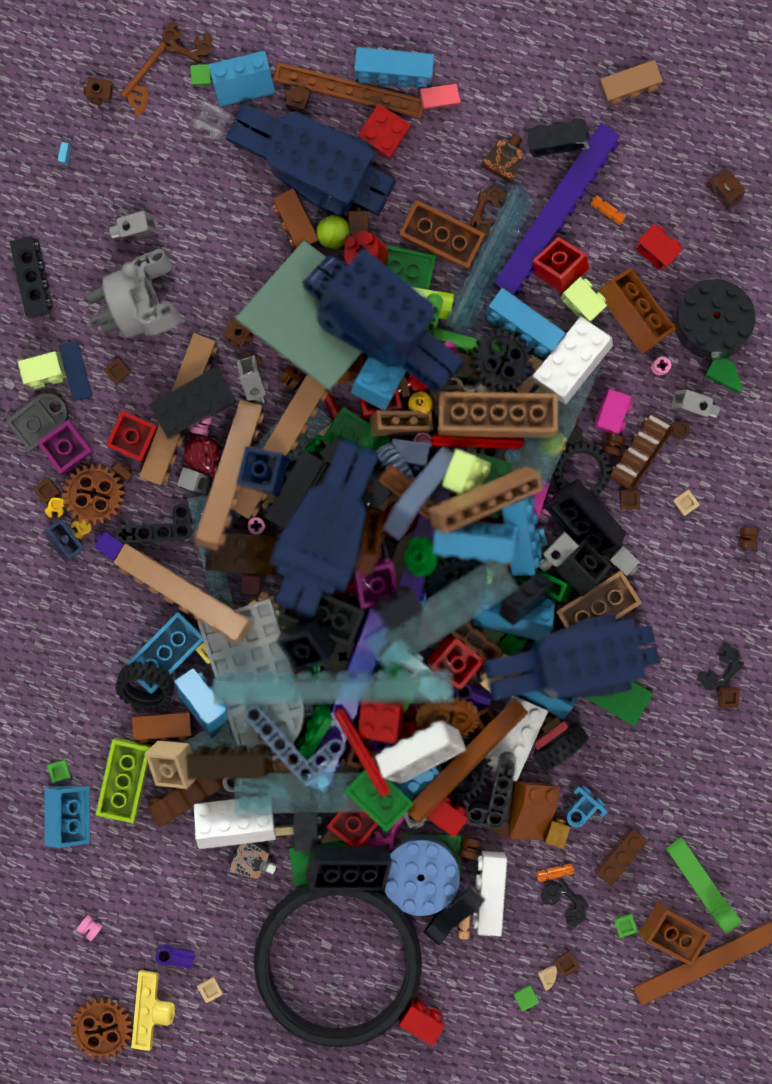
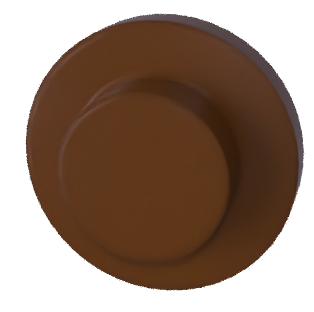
(681, 430)

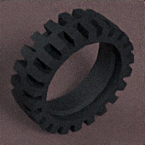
(591, 450)
(147, 673)
(561, 747)

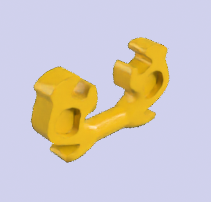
(57, 505)

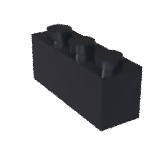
(558, 138)
(526, 598)

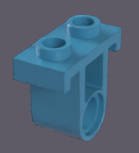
(585, 806)

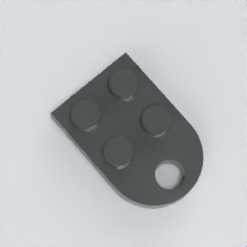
(37, 420)

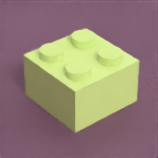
(583, 300)
(42, 370)
(466, 472)

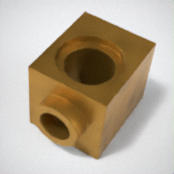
(557, 833)

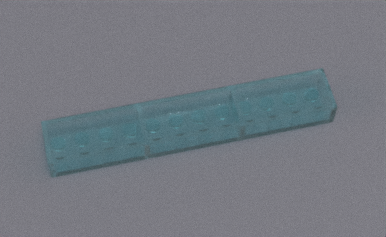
(334, 687)

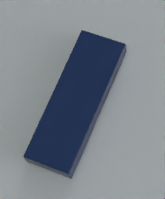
(75, 370)

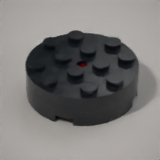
(714, 319)

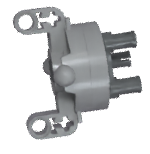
(132, 299)

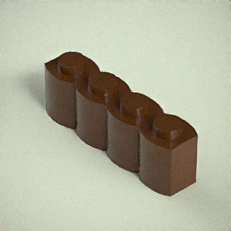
(641, 452)
(370, 541)
(477, 642)
(180, 800)

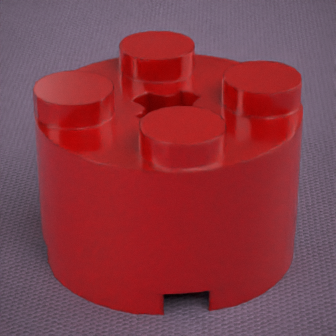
(369, 242)

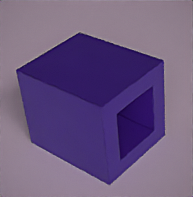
(108, 545)

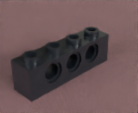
(19, 250)
(371, 499)

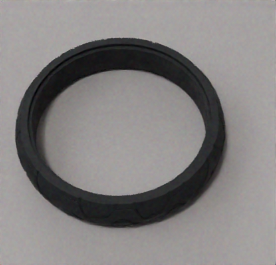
(336, 1036)

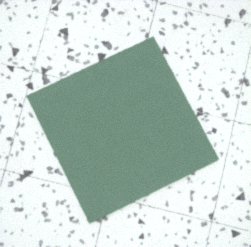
(287, 320)

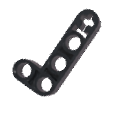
(154, 529)
(498, 789)
(458, 910)

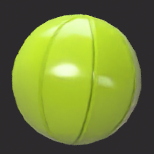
(333, 231)

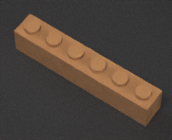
(485, 499)

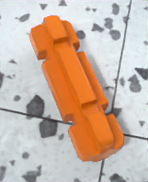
(608, 210)
(555, 872)

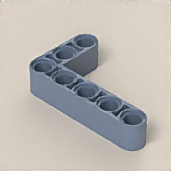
(418, 493)
(290, 749)

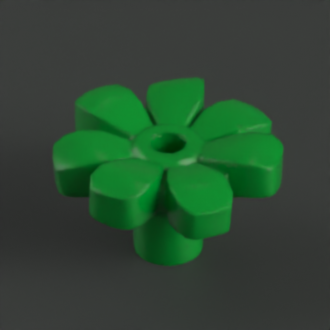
(315, 445)

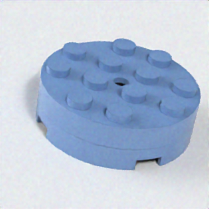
(439, 879)

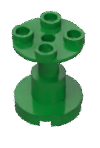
(421, 556)

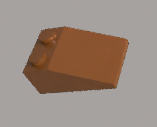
(532, 809)
(674, 934)

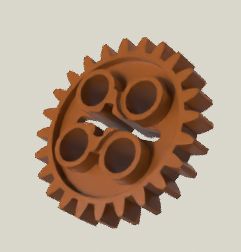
(89, 511)
(462, 715)
(106, 1045)

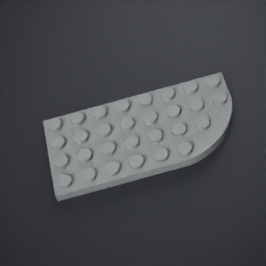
(256, 655)

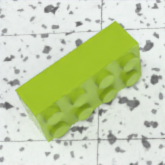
(123, 780)

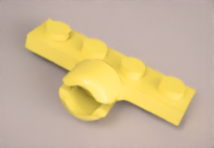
(149, 1010)

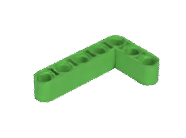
(442, 335)
(703, 886)

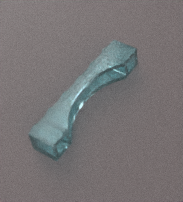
(216, 581)

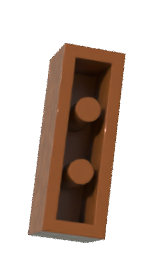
(294, 219)
(162, 726)

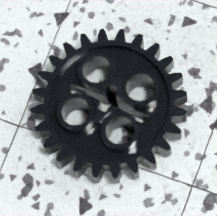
(517, 368)
(445, 572)
(468, 786)

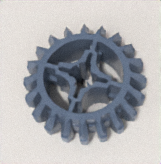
(389, 455)

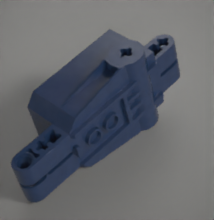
(318, 162)
(381, 317)
(325, 532)
(578, 661)

